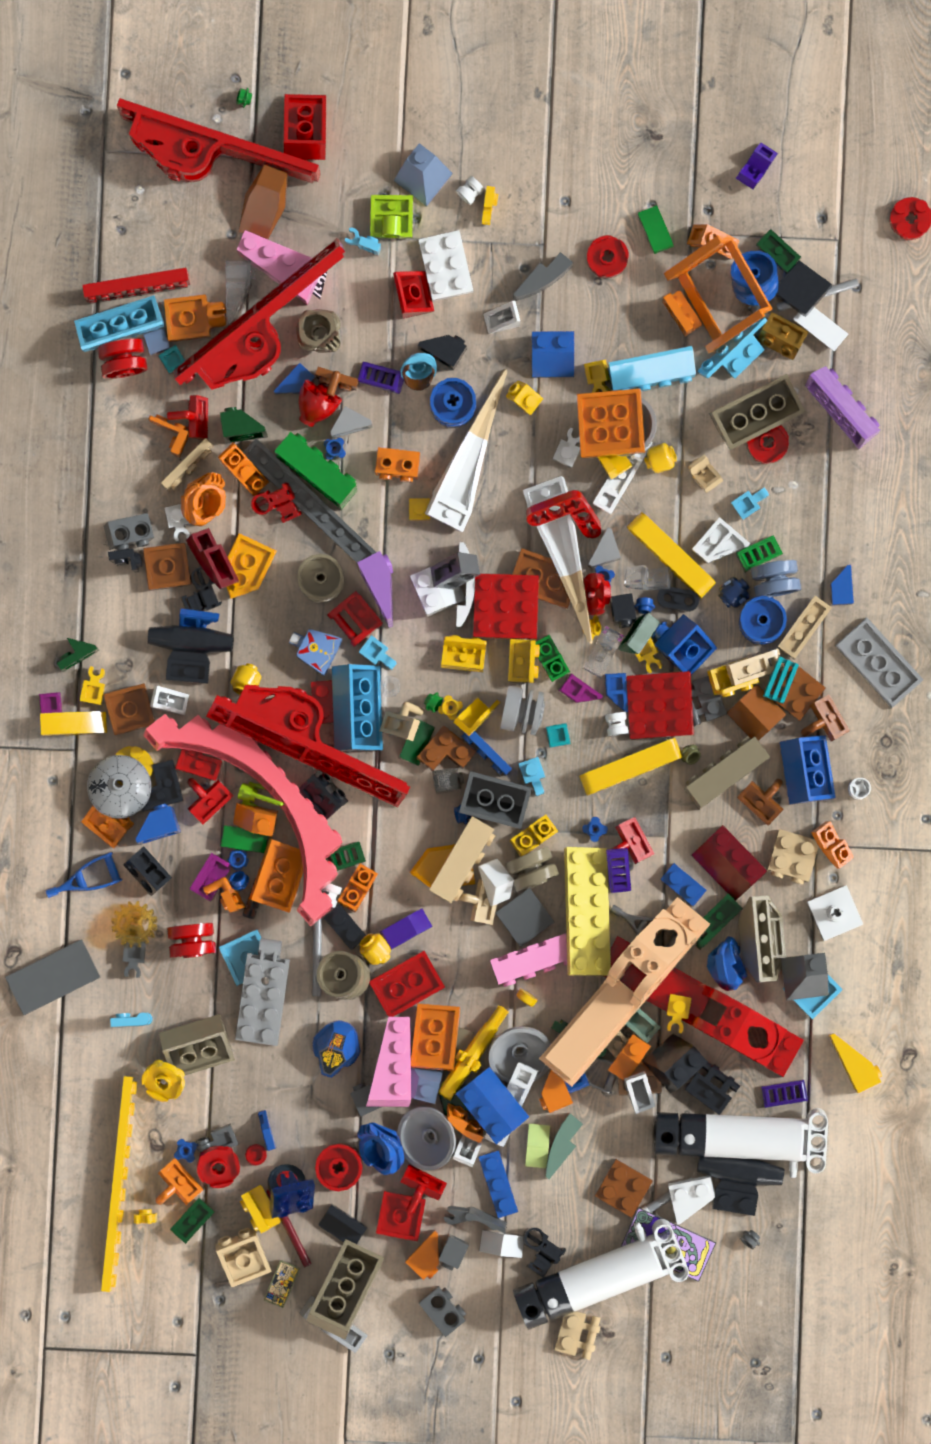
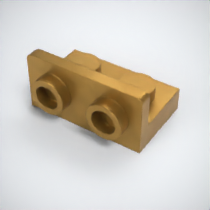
(782, 336)

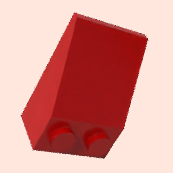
(305, 126)

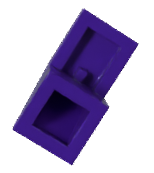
(757, 166)
(406, 928)

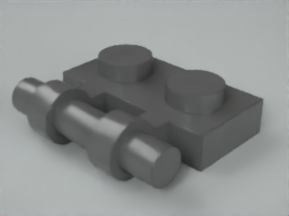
(711, 704)

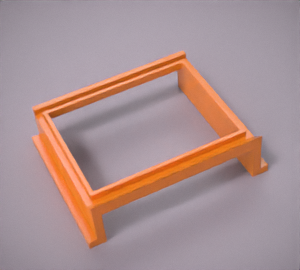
(681, 271)

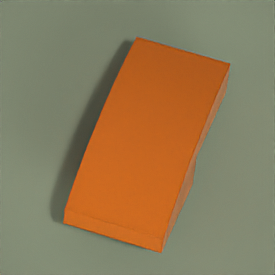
(833, 847)
(357, 887)
(459, 1119)

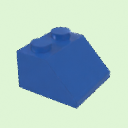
(552, 354)
(685, 645)
(158, 825)

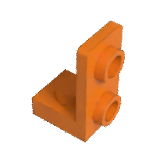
(704, 233)
(177, 443)

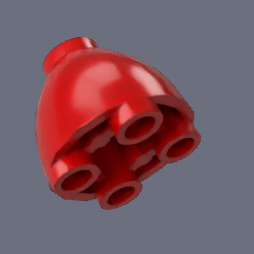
(315, 403)

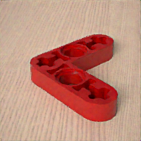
(571, 507)

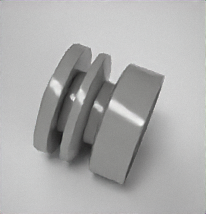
(522, 710)

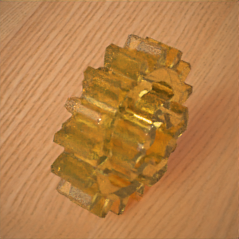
(128, 929)

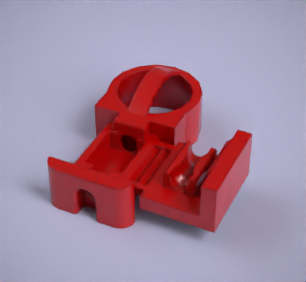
(279, 499)

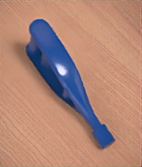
(82, 886)

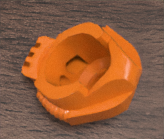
(203, 499)

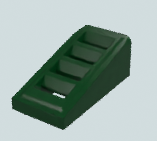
(361, 858)

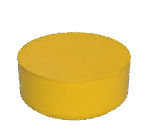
(526, 997)

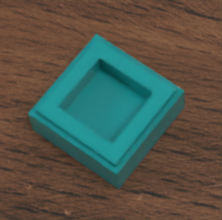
(171, 358)
(558, 735)

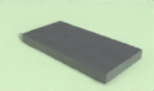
(53, 977)

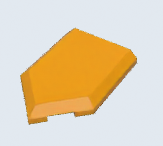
(250, 564)
(431, 863)

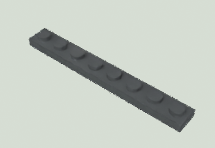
(309, 502)

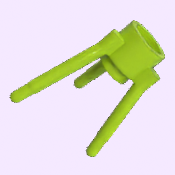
(249, 793)

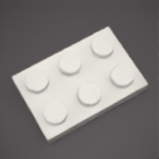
(445, 265)

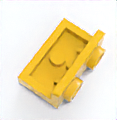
(463, 653)
(522, 660)
(721, 682)
(258, 1205)

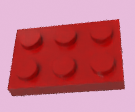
(407, 984)

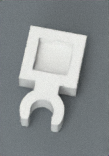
(567, 451)
(177, 521)

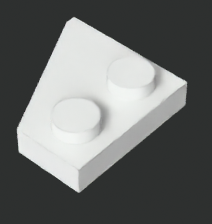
(719, 542)
(690, 1196)

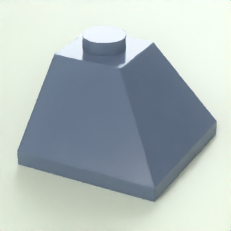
(422, 175)
(425, 1084)

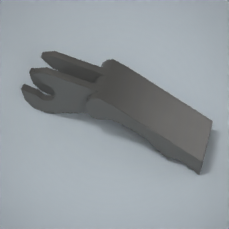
(464, 1214)

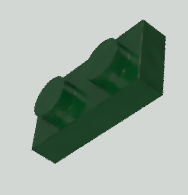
(779, 250)
(192, 1220)

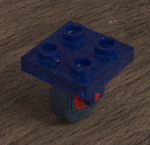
(289, 1191)

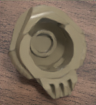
(318, 331)

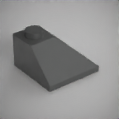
(805, 976)

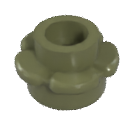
(690, 754)

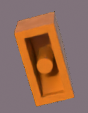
(255, 819)
(629, 1057)
(554, 1093)
(425, 1257)

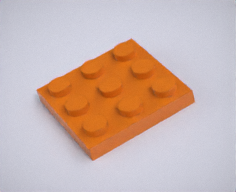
(611, 423)

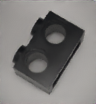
(623, 610)
(147, 871)

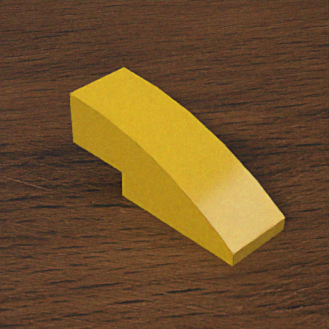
(73, 723)

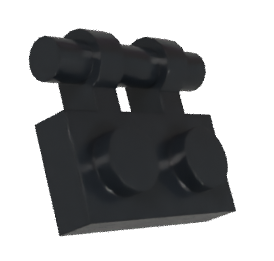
(710, 1094)

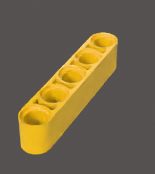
(671, 555)
(630, 766)

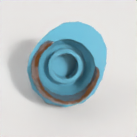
(418, 371)

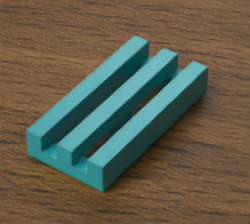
(788, 683)

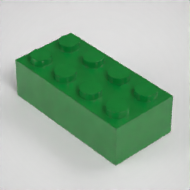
(315, 470)

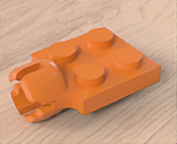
(192, 317)

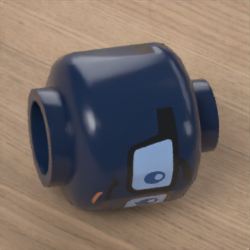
(734, 592)

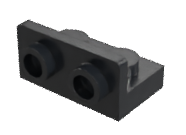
(122, 558)
(323, 794)

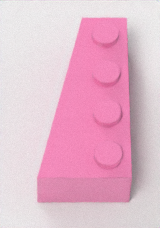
(274, 260)
(530, 959)
(393, 1069)

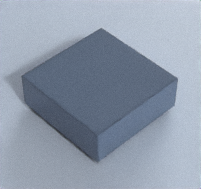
(156, 341)

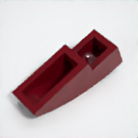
(212, 558)

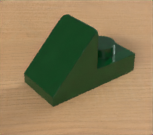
(82, 651)

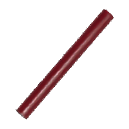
(294, 1239)

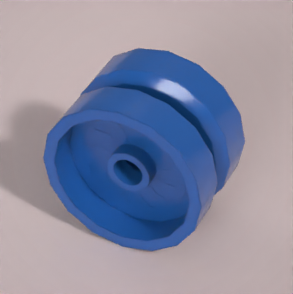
(765, 273)
(456, 390)
(758, 608)

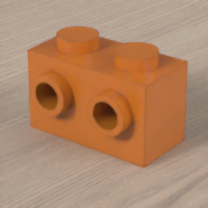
(398, 464)

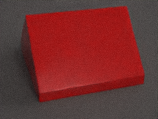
(413, 293)

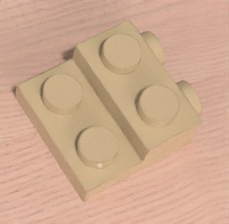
(793, 856)
(242, 1257)

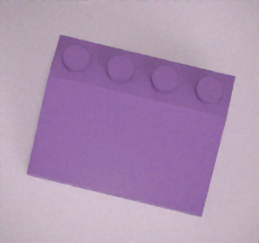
(842, 407)
(377, 575)

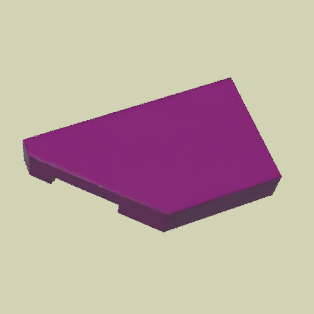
(578, 690)
(50, 703)

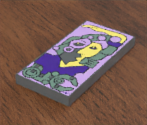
(694, 1247)

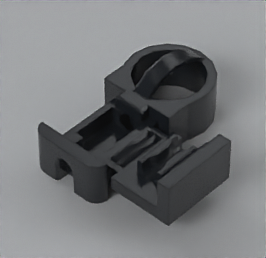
(204, 597)
(545, 1255)

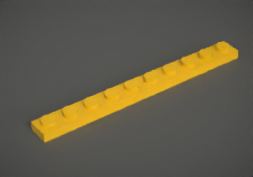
(118, 1192)

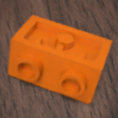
(682, 312)
(107, 828)

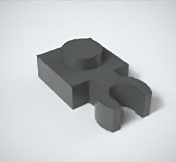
(134, 956)

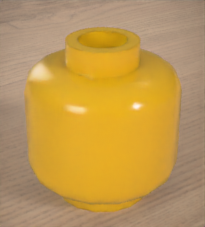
(660, 458)
(245, 675)
(375, 949)

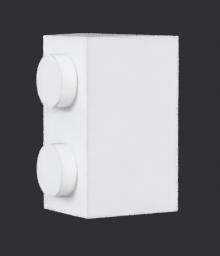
(434, 598)

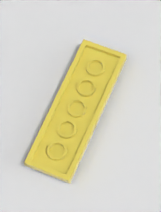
(587, 911)

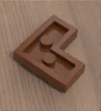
(446, 744)

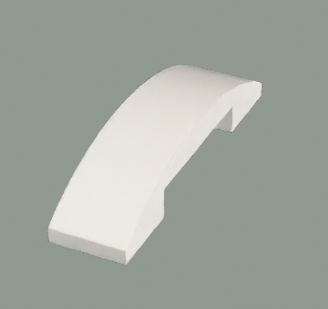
(615, 488)
(463, 611)
(519, 1087)

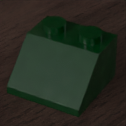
(239, 426)

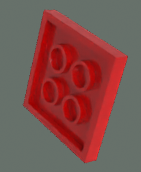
(506, 606)
(660, 705)

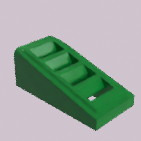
(743, 560)

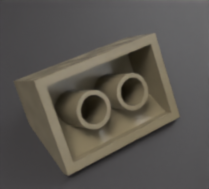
(197, 1045)

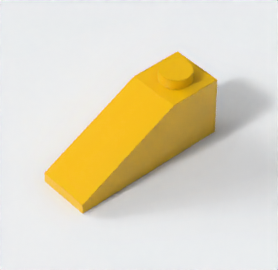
(858, 1068)

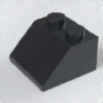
(674, 1062)

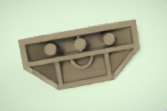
(762, 938)

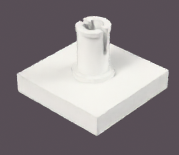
(835, 913)

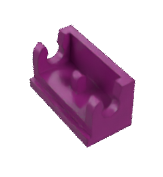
(211, 871)

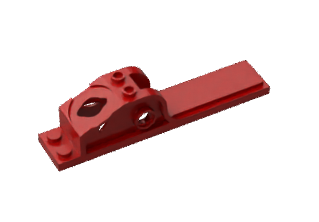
(178, 137)
(233, 344)
(292, 727)
(734, 1022)

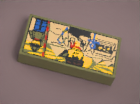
(281, 1284)

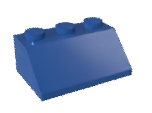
(807, 769)
(492, 1105)

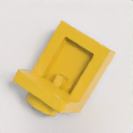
(524, 397)

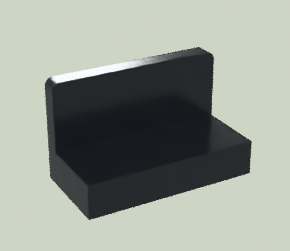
(342, 1225)

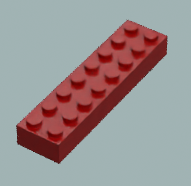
(136, 285)

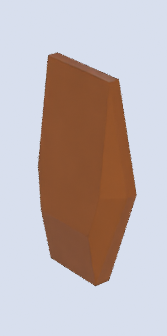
(264, 202)

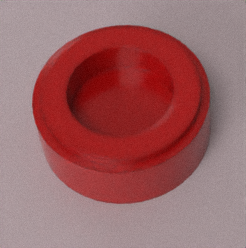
(256, 1154)

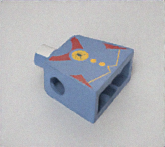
(316, 649)

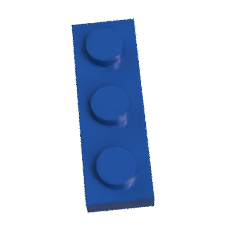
(486, 751)
(498, 1184)

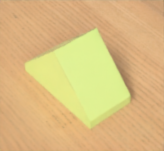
(537, 1145)

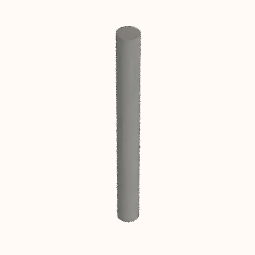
(835, 289)
(317, 943)

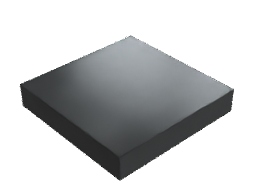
(525, 917)

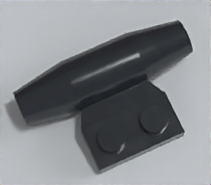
(190, 649)
(738, 1181)

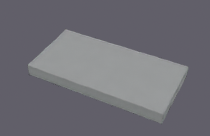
(879, 662)

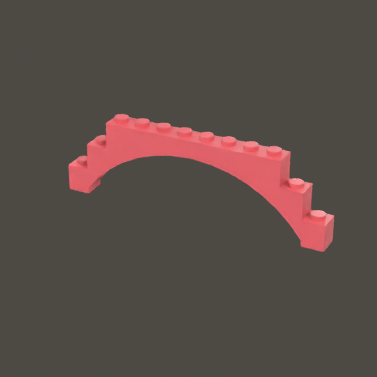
(313, 834)

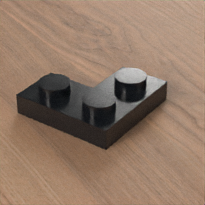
(167, 788)

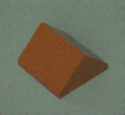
(756, 713)

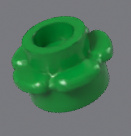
(244, 97)
(433, 701)

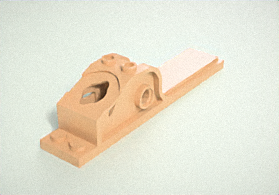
(614, 1002)

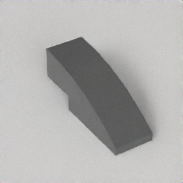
(543, 277)

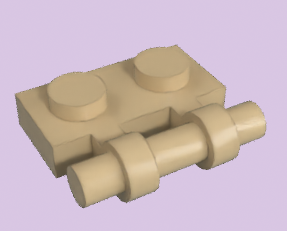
(571, 1331)

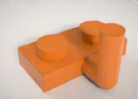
(230, 899)
(179, 1182)

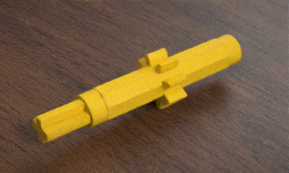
(469, 1058)

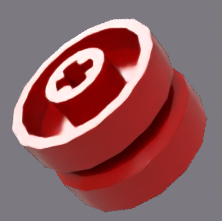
(122, 358)
(191, 944)
(335, 1179)

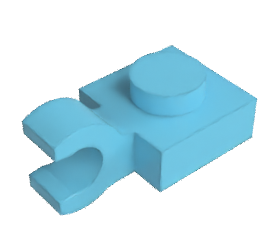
(368, 244)
(747, 503)
(375, 652)
(533, 772)

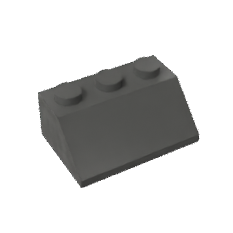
(495, 800)

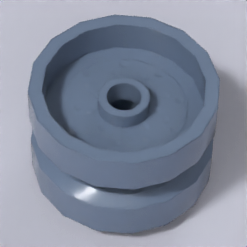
(776, 578)

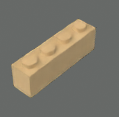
(462, 859)

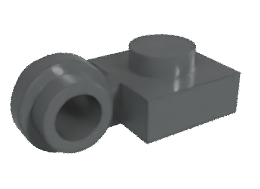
(221, 1137)

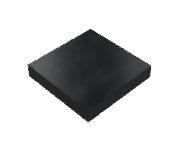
(802, 288)

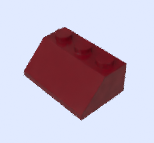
(729, 863)

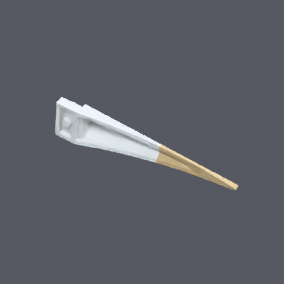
(456, 489)
(563, 547)

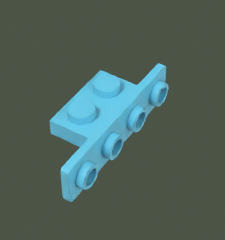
(736, 353)

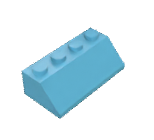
(119, 323)
(653, 370)

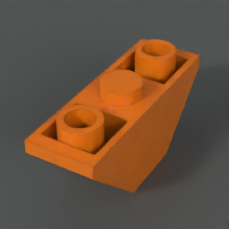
(243, 469)

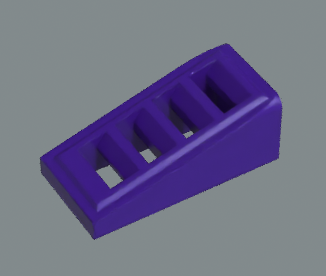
(398, 381)
(618, 883)
(802, 1090)

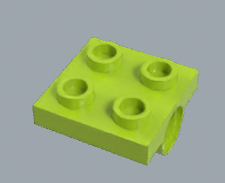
(391, 216)

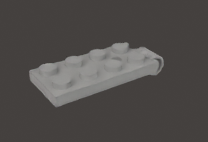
(263, 1003)

